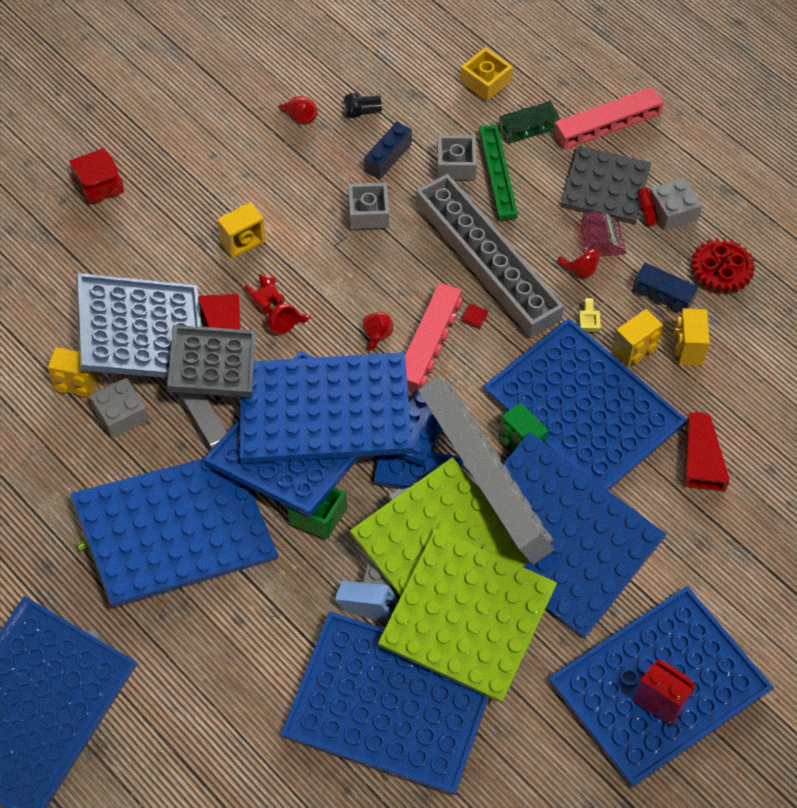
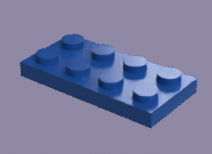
(423, 429)
(401, 473)

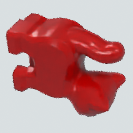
(266, 295)

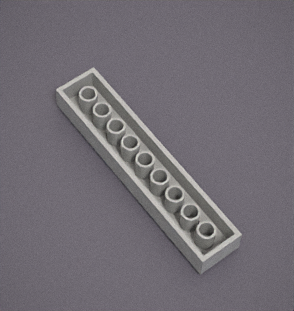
(489, 255)
(487, 470)

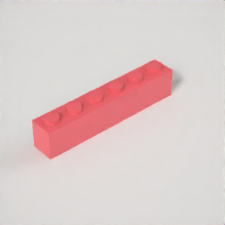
(608, 118)
(430, 335)

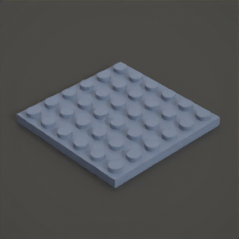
(130, 323)

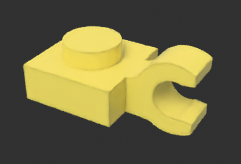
(589, 319)

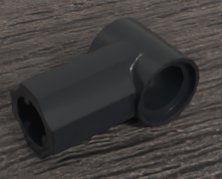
(357, 105)

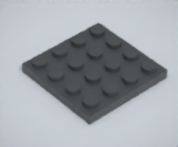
(605, 184)
(211, 361)

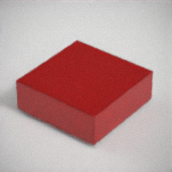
(475, 316)

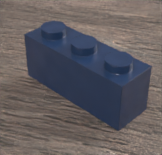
(388, 150)
(664, 288)

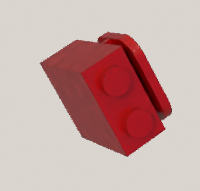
(96, 176)
(664, 692)

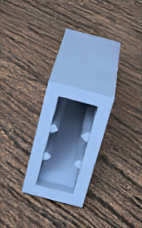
(367, 600)

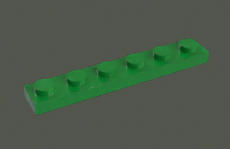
(498, 172)

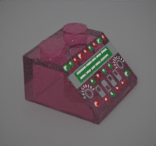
(602, 233)

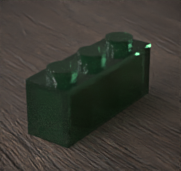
(528, 122)

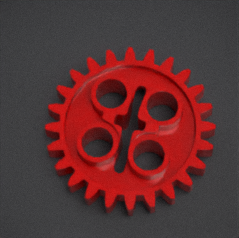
(732, 275)

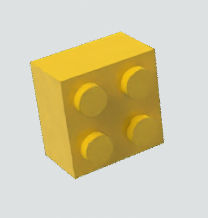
(486, 74)
(241, 230)
(692, 337)
(637, 338)
(67, 376)

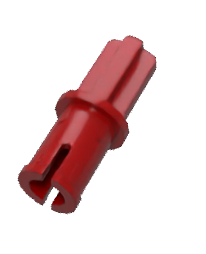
(647, 206)

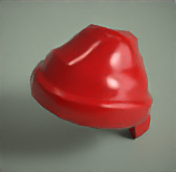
(300, 109)
(583, 266)
(284, 318)
(377, 327)

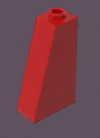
(221, 311)
(703, 456)

